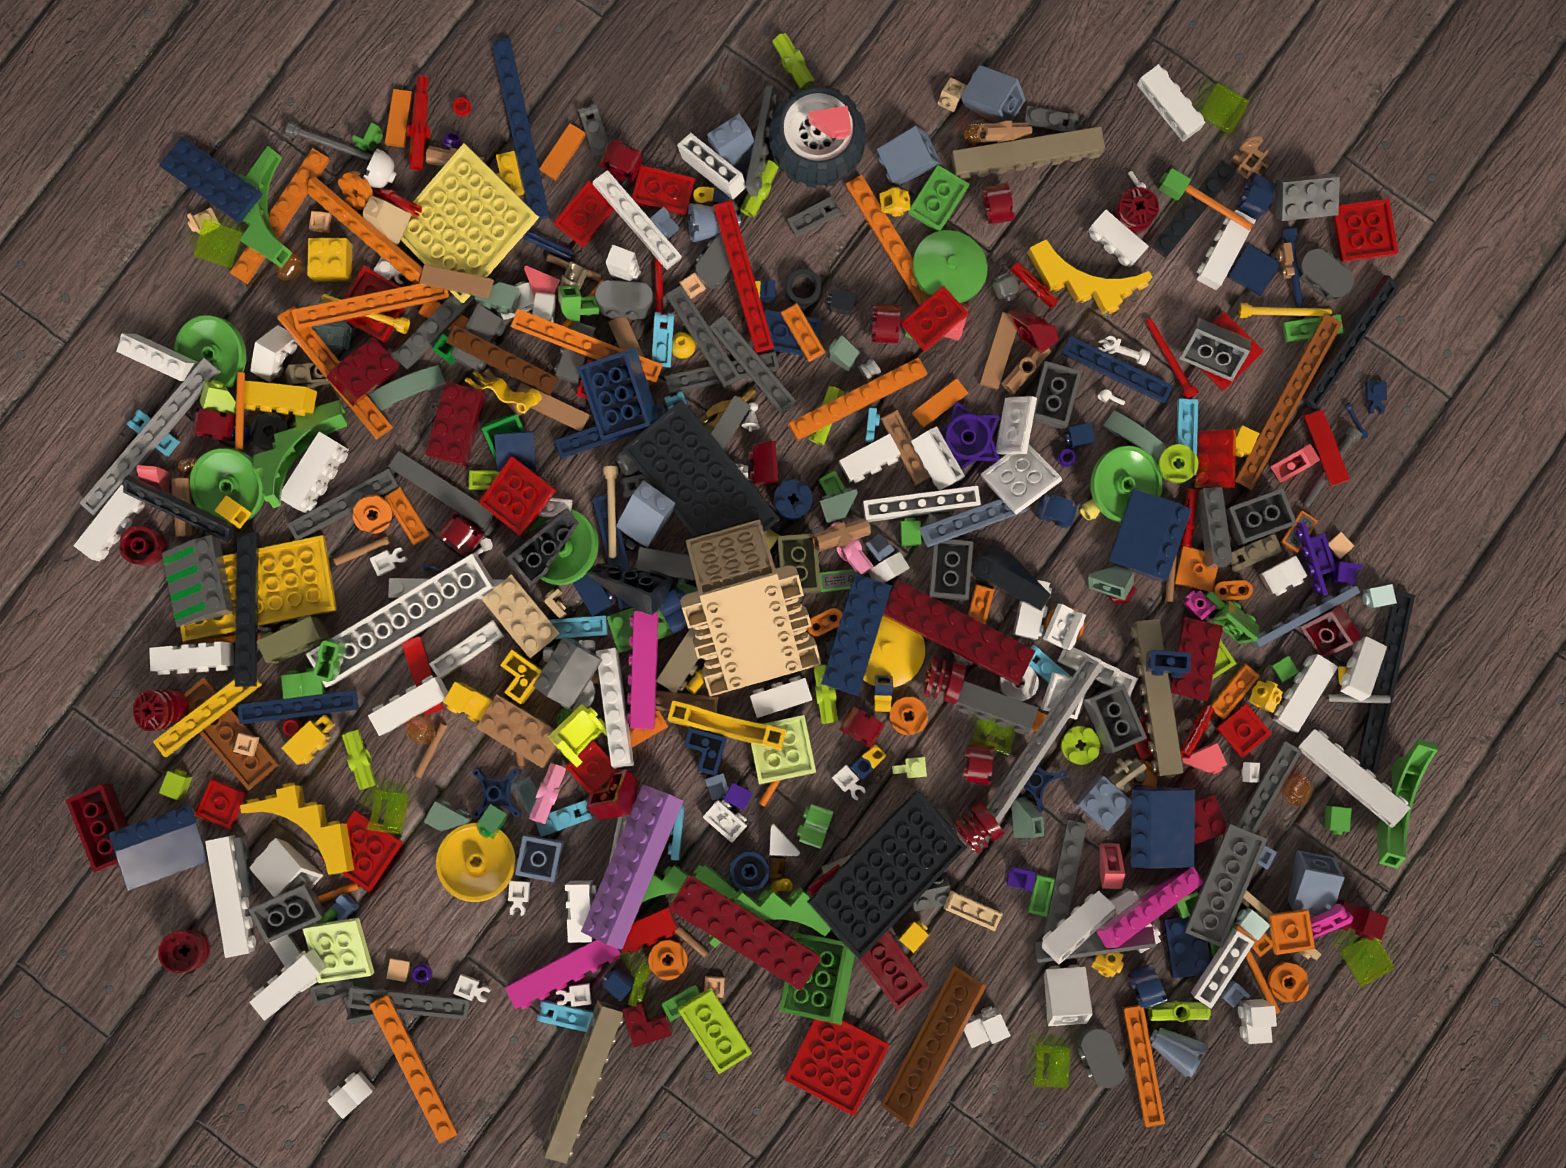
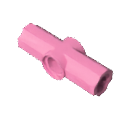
(854, 555)
(547, 793)

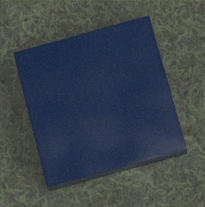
(1254, 270)
(517, 445)

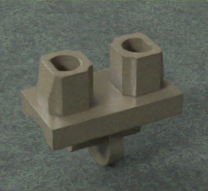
(574, 275)
(1127, 771)

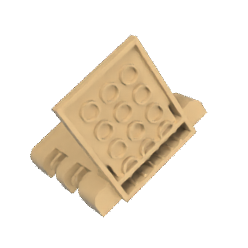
(745, 611)

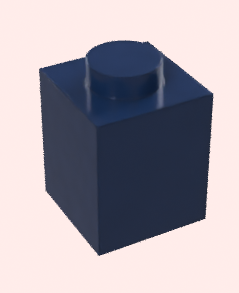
(1079, 435)

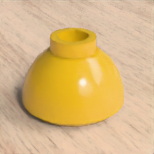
(683, 345)

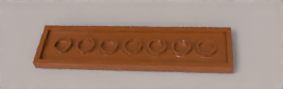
(933, 1046)

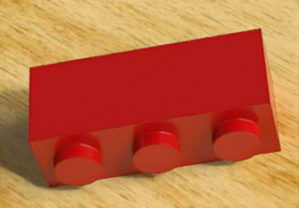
(650, 928)

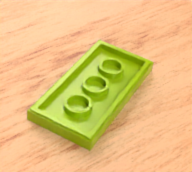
(714, 1030)

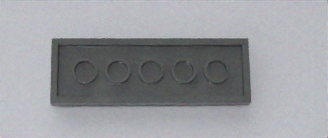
(1225, 885)

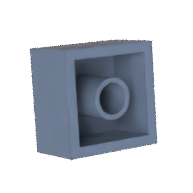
(1103, 802)
(539, 858)

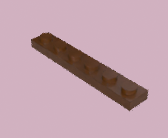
(501, 360)

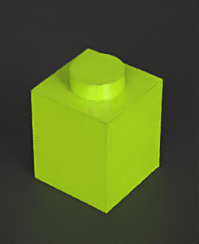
(176, 784)

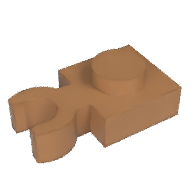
(1285, 256)

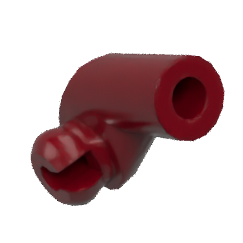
(1119, 601)

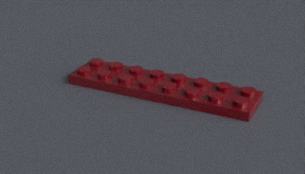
(958, 632)
(744, 932)
(886, 963)

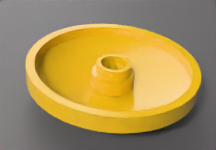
(895, 653)
(474, 865)

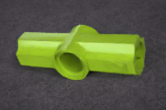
(793, 61)
(752, 203)
(820, 436)
(825, 698)
(359, 759)
(1190, 1011)

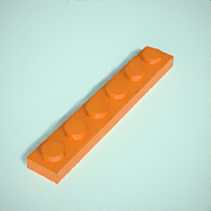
(1143, 1065)

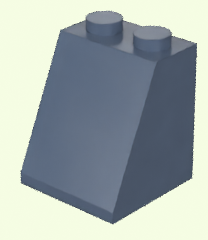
(993, 95)
(733, 142)
(908, 156)
(645, 514)
(1314, 883)

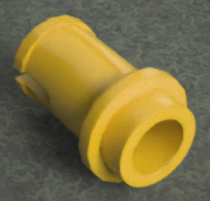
(696, 682)

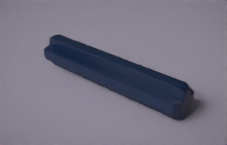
(549, 245)

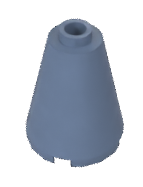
(703, 222)
(1179, 1050)

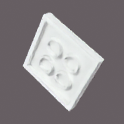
(1021, 478)

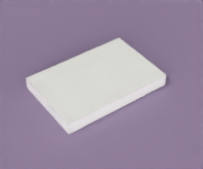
(1016, 425)

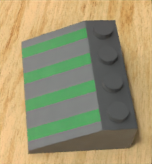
(197, 581)

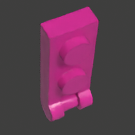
(1330, 920)

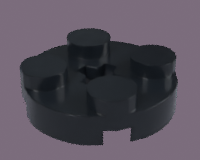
(264, 422)

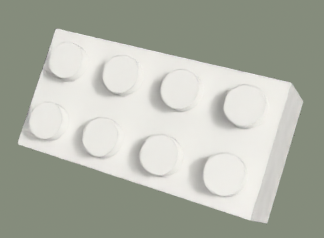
(313, 473)

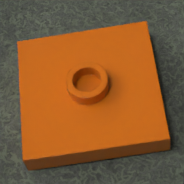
(1193, 570)
(1291, 931)

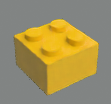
(330, 259)

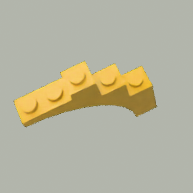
(1106, 292)
(330, 837)

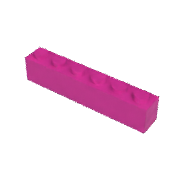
(643, 670)
(1149, 907)
(559, 972)

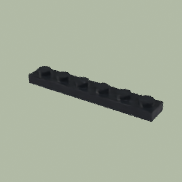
(1193, 209)
(177, 508)

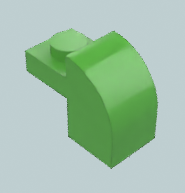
(574, 305)

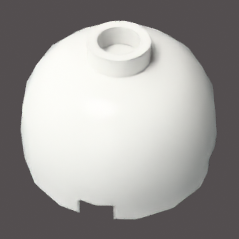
(380, 170)

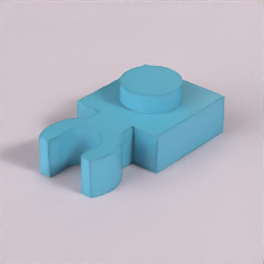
(873, 419)

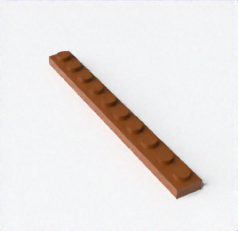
(1288, 401)

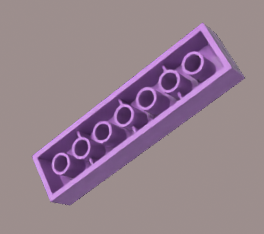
(632, 867)

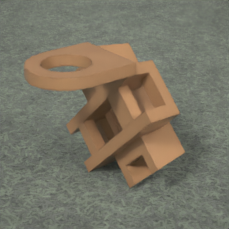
(1248, 162)

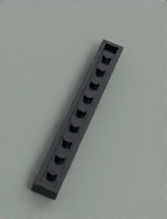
(1386, 680)

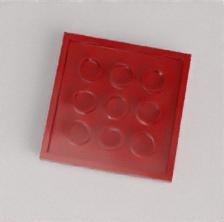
(837, 1063)

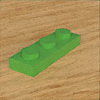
(1304, 328)

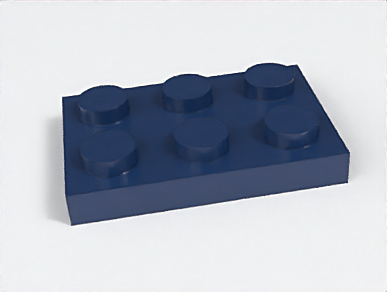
(781, 335)
(1186, 952)

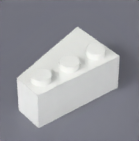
(578, 904)

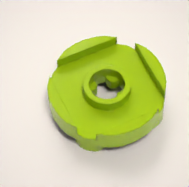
(1186, 456)
(1090, 750)

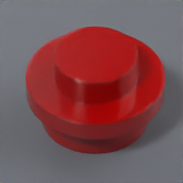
(462, 107)
(291, 726)

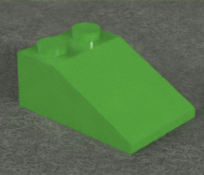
(1236, 624)

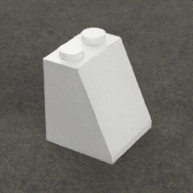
(284, 868)
(1067, 995)

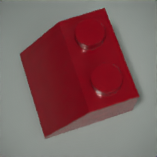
(1034, 330)
(765, 464)
(1331, 631)

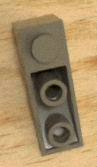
(305, 375)

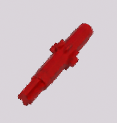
(419, 130)

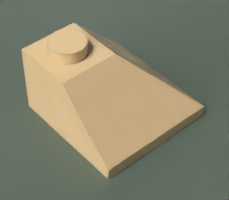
(386, 218)

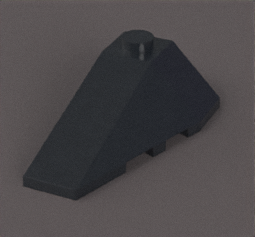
(538, 548)
(1008, 575)
(638, 589)

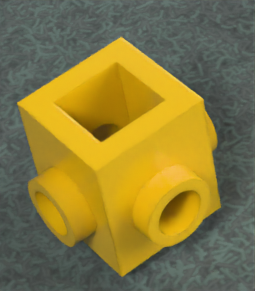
(895, 201)
(1266, 695)
(1108, 964)

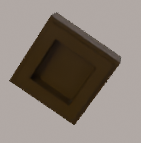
(777, 867)

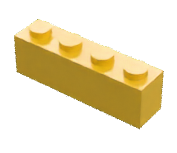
(279, 397)

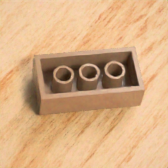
(518, 730)

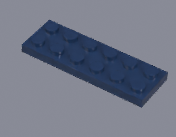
(211, 180)
(856, 635)

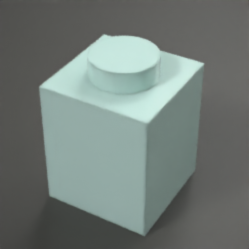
(1379, 596)
(1251, 923)

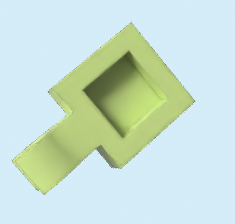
(913, 768)

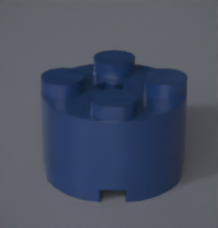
(787, 490)
(1057, 509)
(752, 881)
(1148, 985)

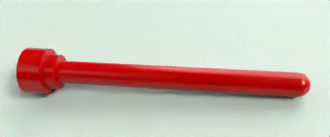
(659, 291)
(1188, 389)

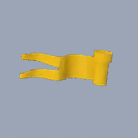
(523, 400)

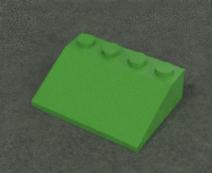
(827, 987)

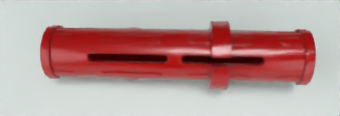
(393, 198)
(1031, 282)
(1190, 502)
(1200, 724)

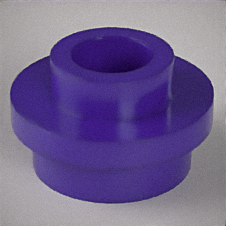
(452, 140)
(1072, 457)
(416, 975)

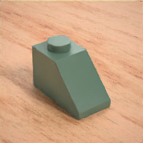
(1112, 581)

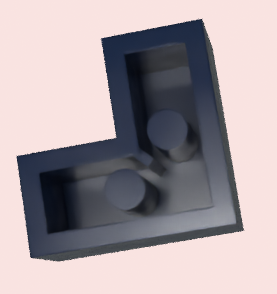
(1256, 197)
(711, 746)

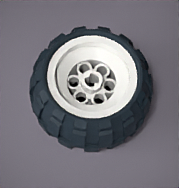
(794, 154)

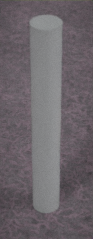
(1346, 698)

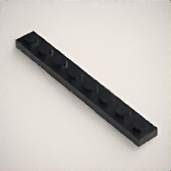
(1349, 342)
(246, 610)

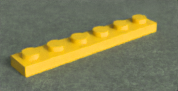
(202, 717)

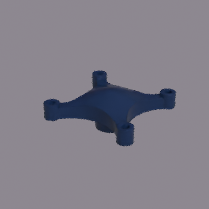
(1039, 781)
(497, 792)

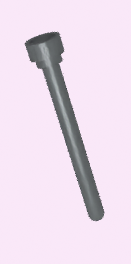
(294, 130)
(1351, 436)

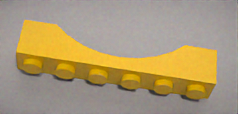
(727, 726)

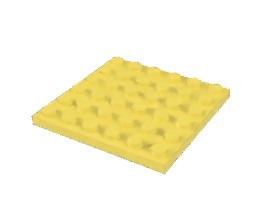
(467, 218)

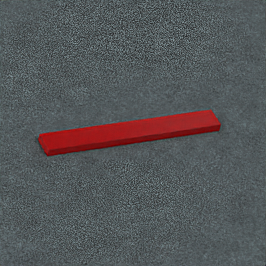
(743, 276)

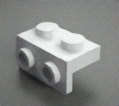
(1064, 627)
(725, 820)

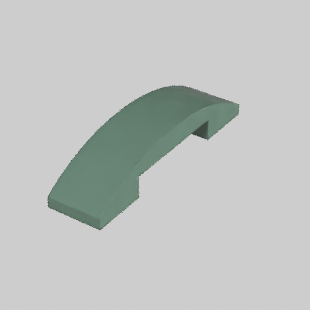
(406, 387)
(1135, 434)

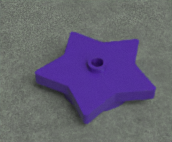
(980, 430)

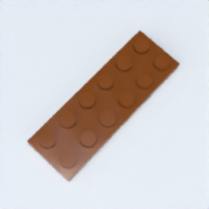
(222, 738)

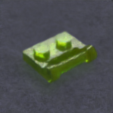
(990, 728)
(394, 815)
(638, 989)
(1057, 1069)

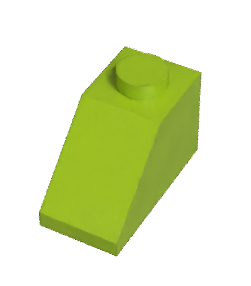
(217, 398)

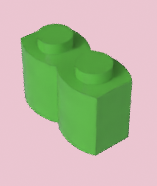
(329, 655)
(301, 684)
(815, 825)

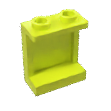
(577, 733)

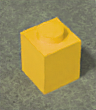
(1245, 440)
(233, 511)
(913, 935)

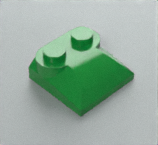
(507, 423)

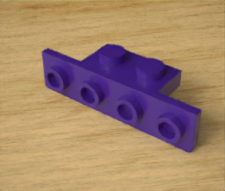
(1318, 556)

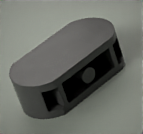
(713, 265)
(1325, 274)
(624, 299)
(1100, 1056)

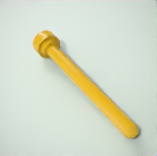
(1246, 310)
(401, 324)

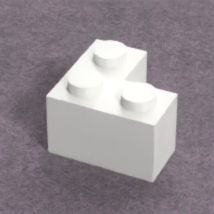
(271, 352)
(1257, 1020)
(986, 1027)

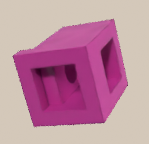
(1190, 604)

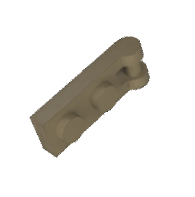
(1255, 552)

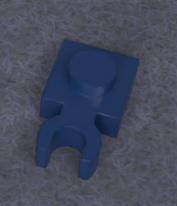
(1376, 393)

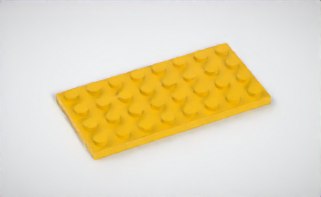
(291, 584)

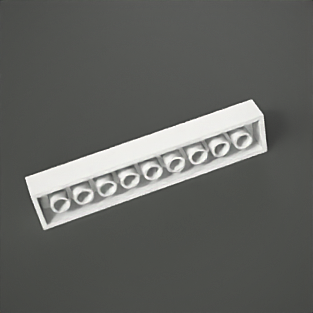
(410, 614)

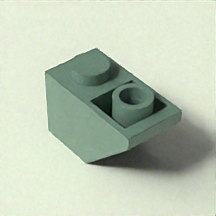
(502, 297)
(843, 353)
(837, 507)
(444, 816)
(1026, 819)

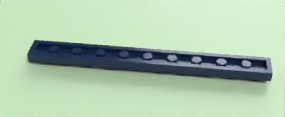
(520, 127)

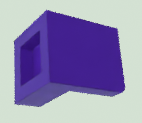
(1345, 573)
(737, 796)
(1021, 878)

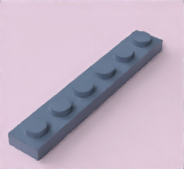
(966, 522)
(1311, 612)

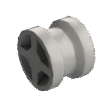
(869, 369)

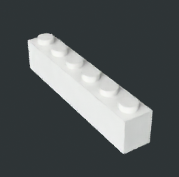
(921, 504)
(615, 708)
(1353, 778)
(230, 903)

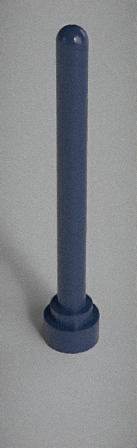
(1288, 236)

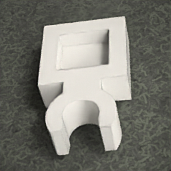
(388, 271)
(386, 562)
(846, 780)
(518, 893)
(468, 988)
(578, 995)

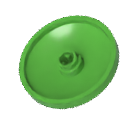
(952, 262)
(218, 342)
(222, 474)
(1118, 474)
(576, 554)

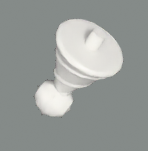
(751, 420)

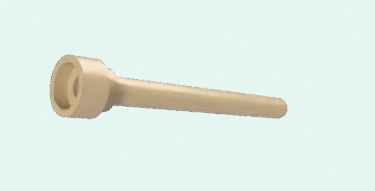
(610, 474)

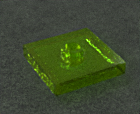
(1224, 108)
(217, 244)
(1367, 960)

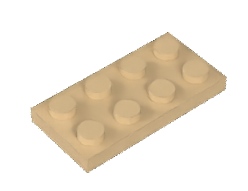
(521, 616)

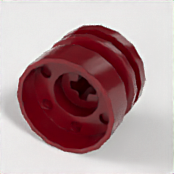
(1133, 219)
(944, 680)
(159, 709)
(978, 827)
(173, 954)

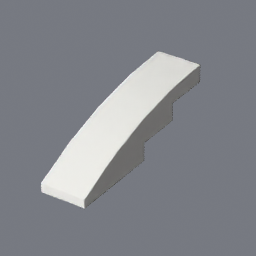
(1108, 674)

